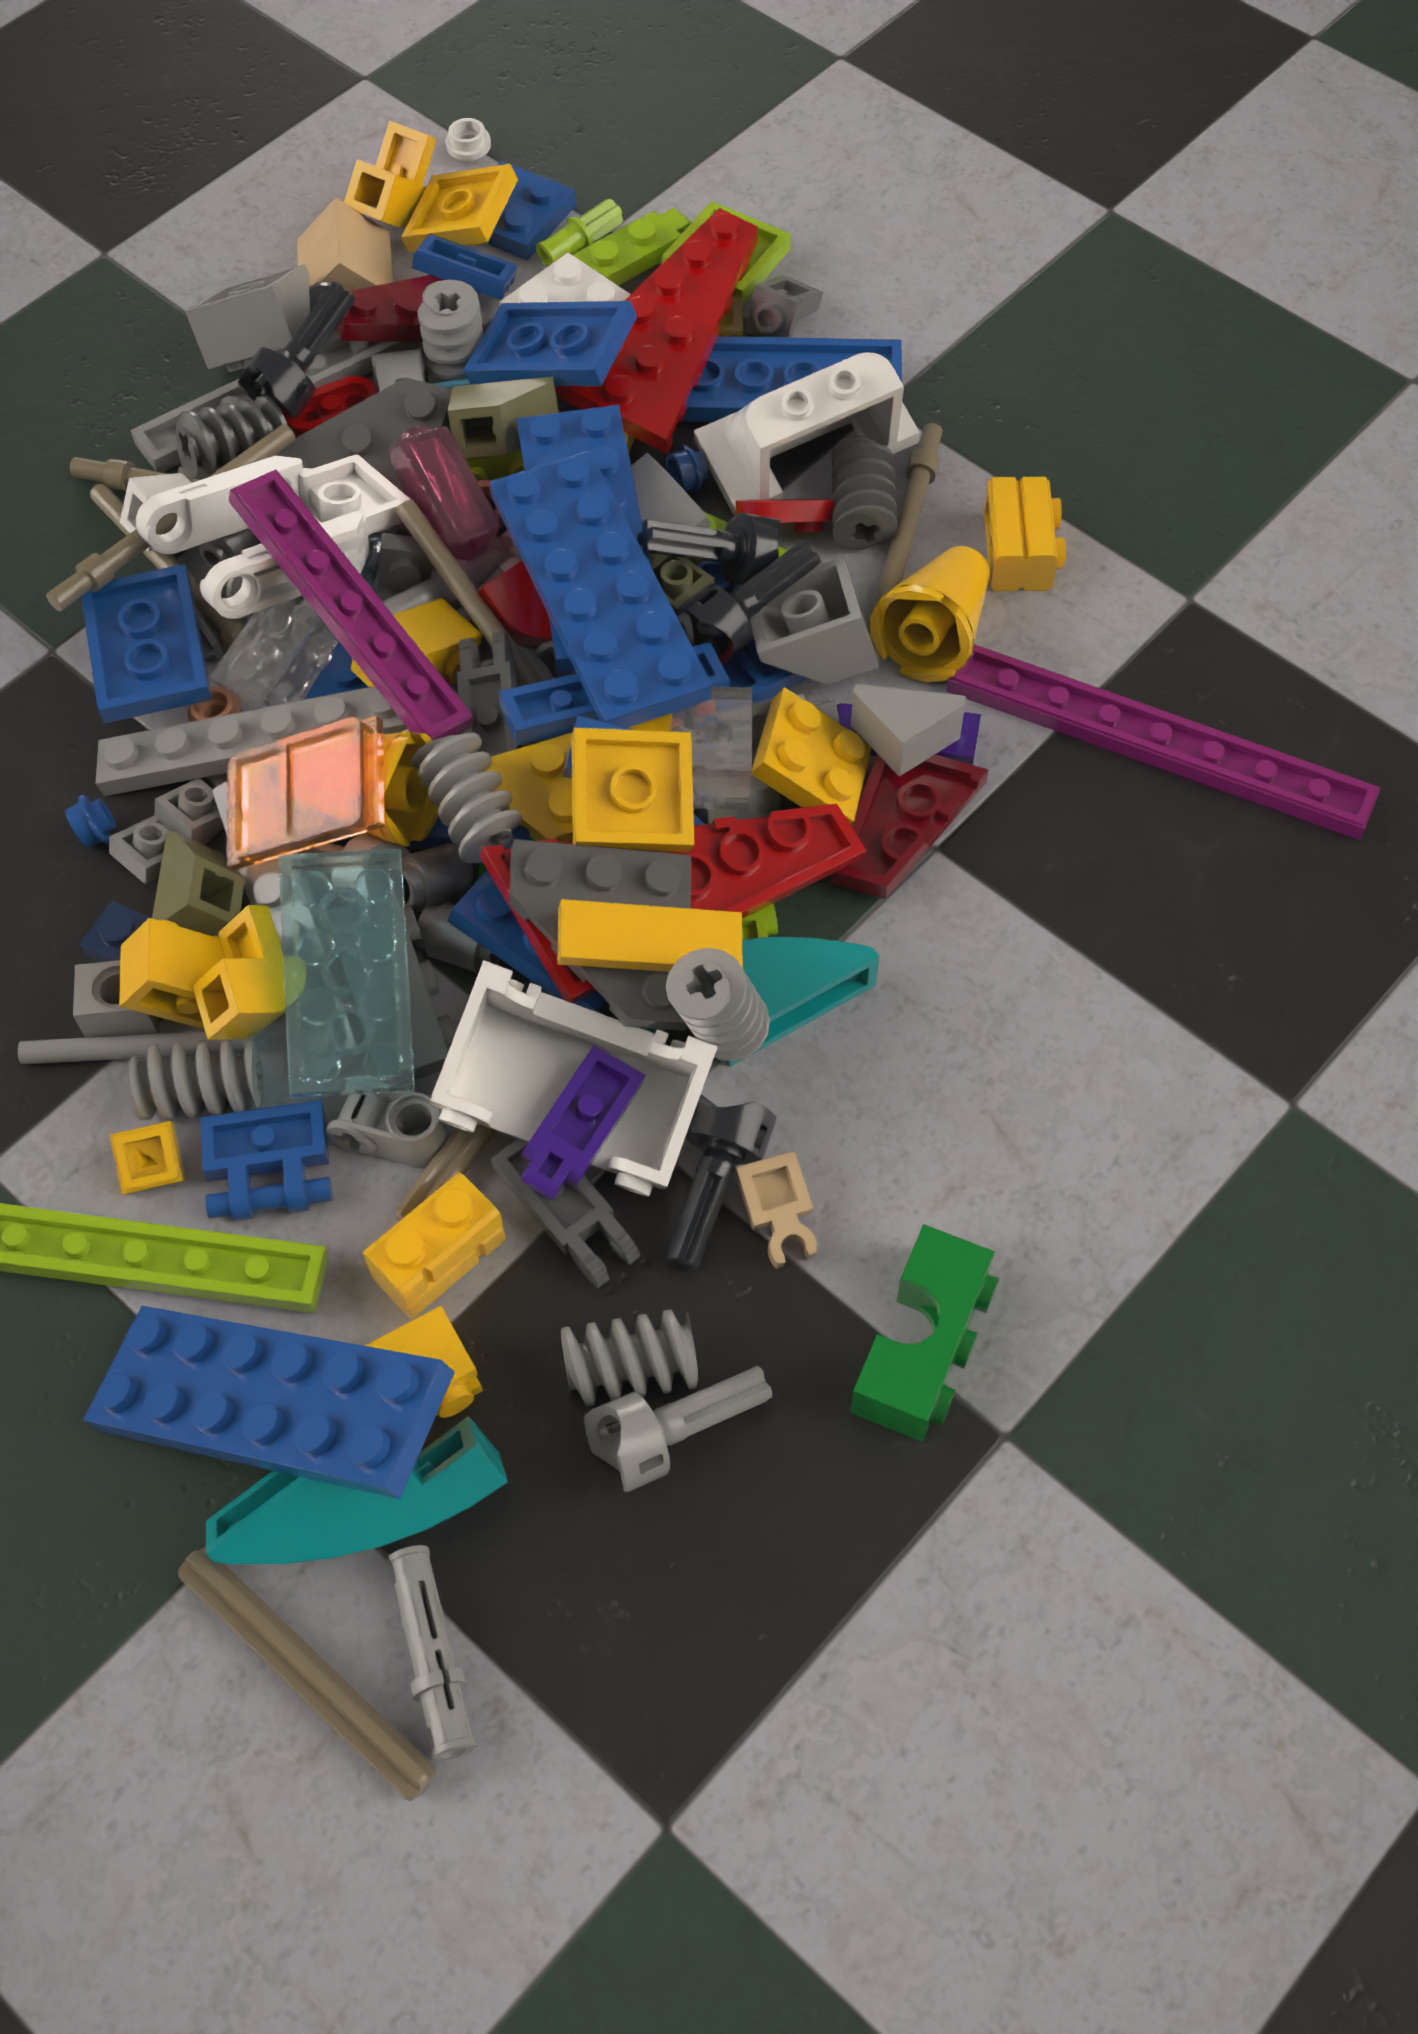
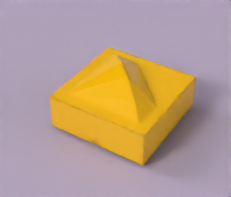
(147, 1157)

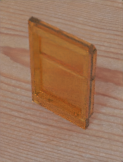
(305, 791)

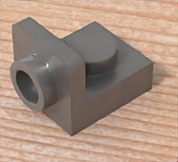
(779, 305)
(400, 565)

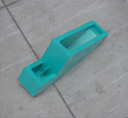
(804, 978)
(311, 1520)

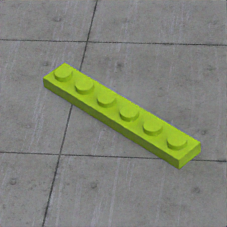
(161, 1258)

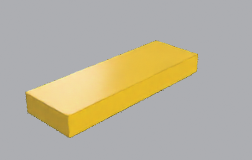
(641, 934)

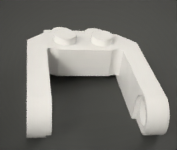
(343, 496)

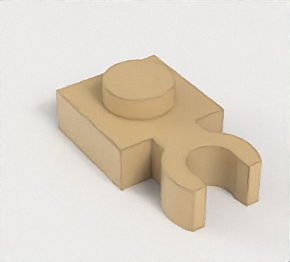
(776, 1198)

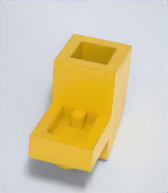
(396, 182)
(247, 986)

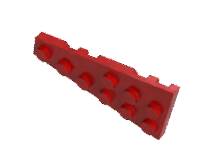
(673, 331)
(732, 869)

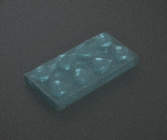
(346, 973)

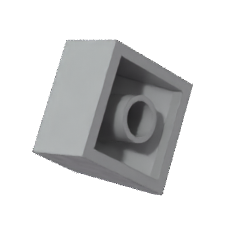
(251, 316)
(817, 627)

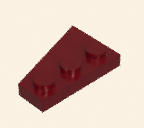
(386, 312)
(904, 818)

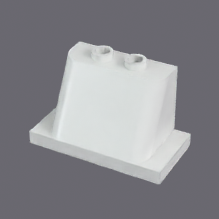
(853, 391)

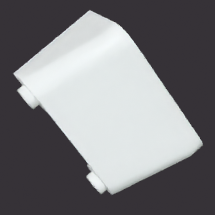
(523, 1049)

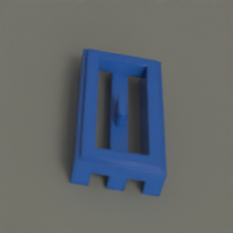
(460, 263)

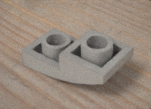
(662, 497)
(185, 810)

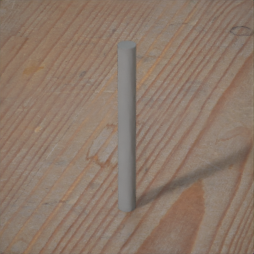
(116, 1047)

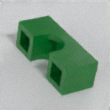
(906, 1382)

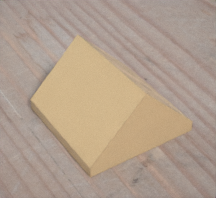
(346, 249)

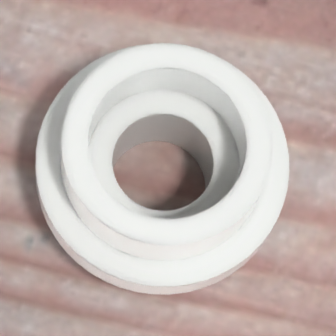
(467, 140)

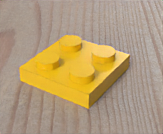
(461, 206)
(810, 756)
(632, 789)

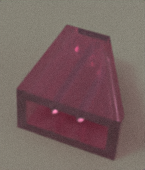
(445, 490)

